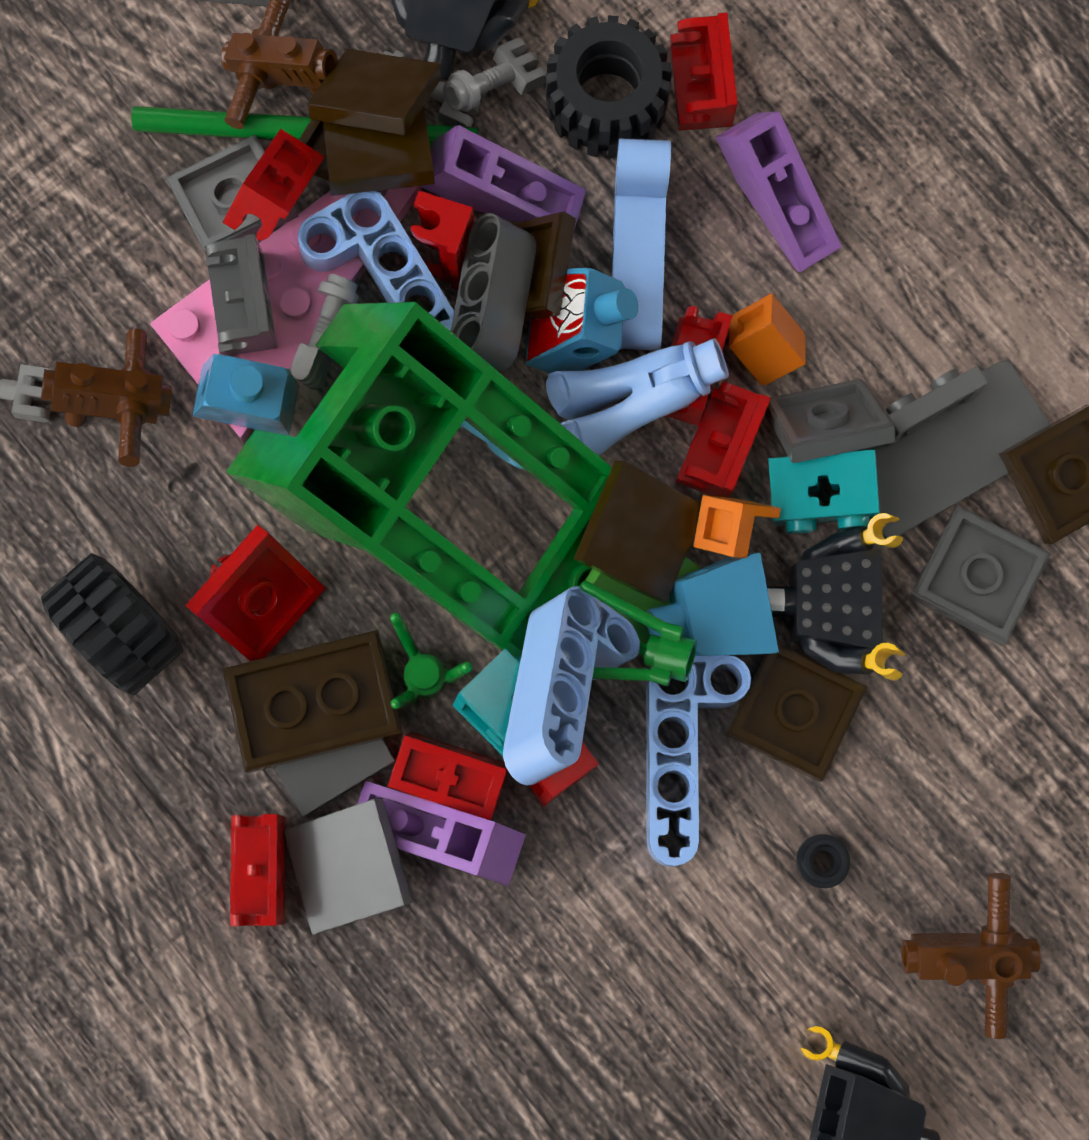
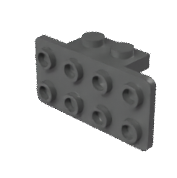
(951, 442)

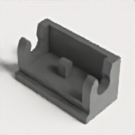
(240, 296)

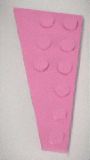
(295, 303)

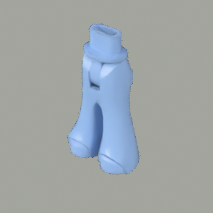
(653, 388)

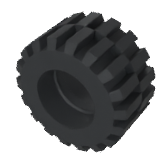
(615, 51)
(111, 624)

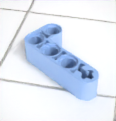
(640, 235)
(370, 245)
(555, 681)
(682, 760)

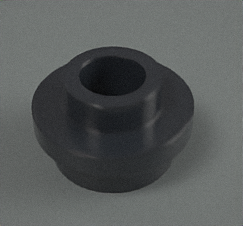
(839, 861)

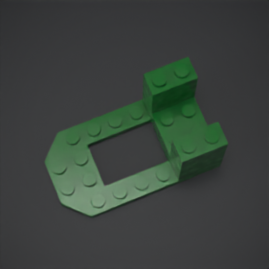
(380, 435)

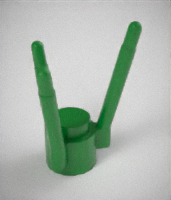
(667, 654)
(424, 672)

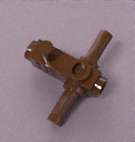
(271, 61)
(124, 395)
(993, 956)

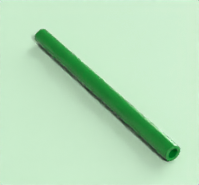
(213, 124)

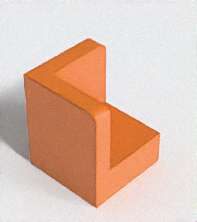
(767, 340)
(728, 523)

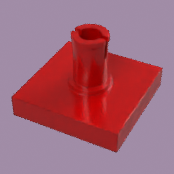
(255, 595)

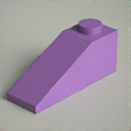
(497, 180)
(779, 187)
(449, 835)

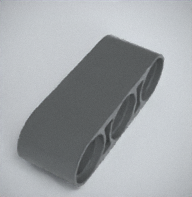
(494, 289)

